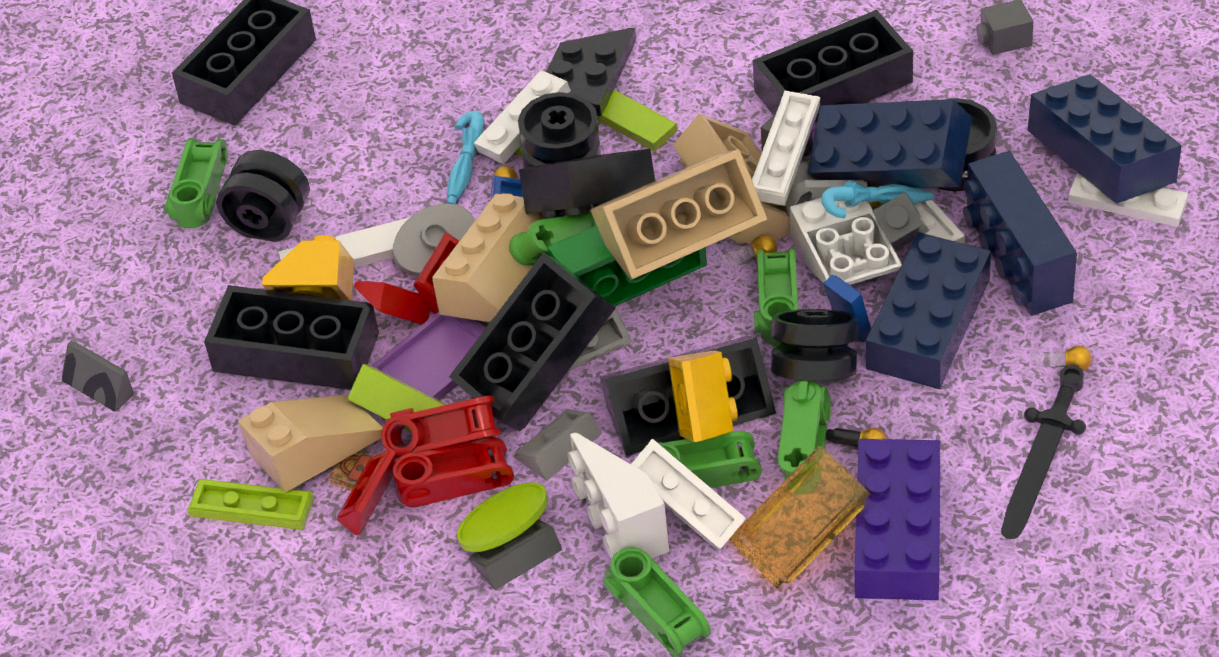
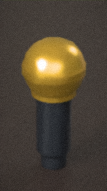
(851, 437)

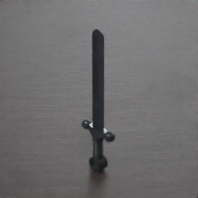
(1052, 426)

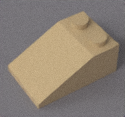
(306, 436)

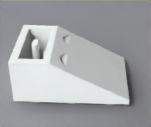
(844, 247)
(618, 499)

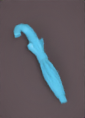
(462, 168)
(855, 194)

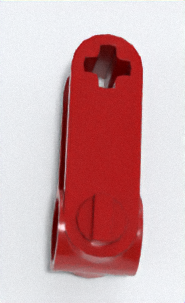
(440, 426)
(451, 472)

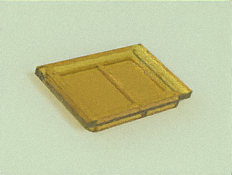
(800, 518)

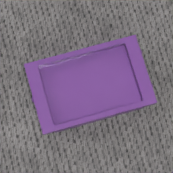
(431, 354)

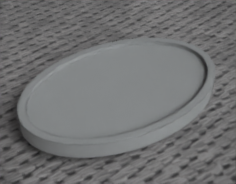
(423, 232)

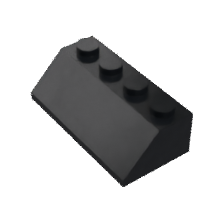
(644, 402)

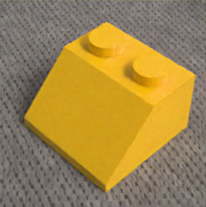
(315, 269)
(702, 395)

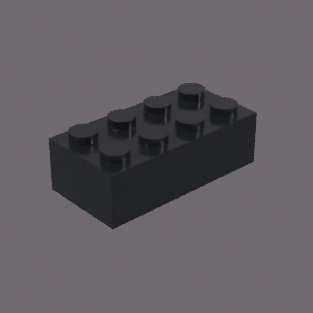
(243, 58)
(837, 65)
(291, 337)
(532, 341)

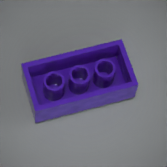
(900, 520)

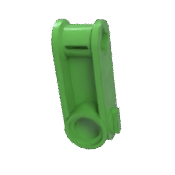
(196, 182)
(529, 245)
(776, 289)
(804, 423)
(718, 458)
(655, 600)

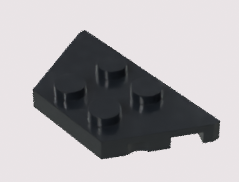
(593, 64)

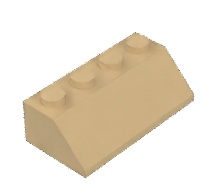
(710, 137)
(679, 213)
(480, 268)

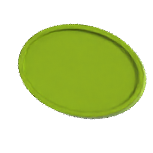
(502, 517)

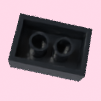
(584, 182)

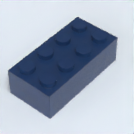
(1104, 138)
(892, 143)
(1020, 233)
(928, 310)

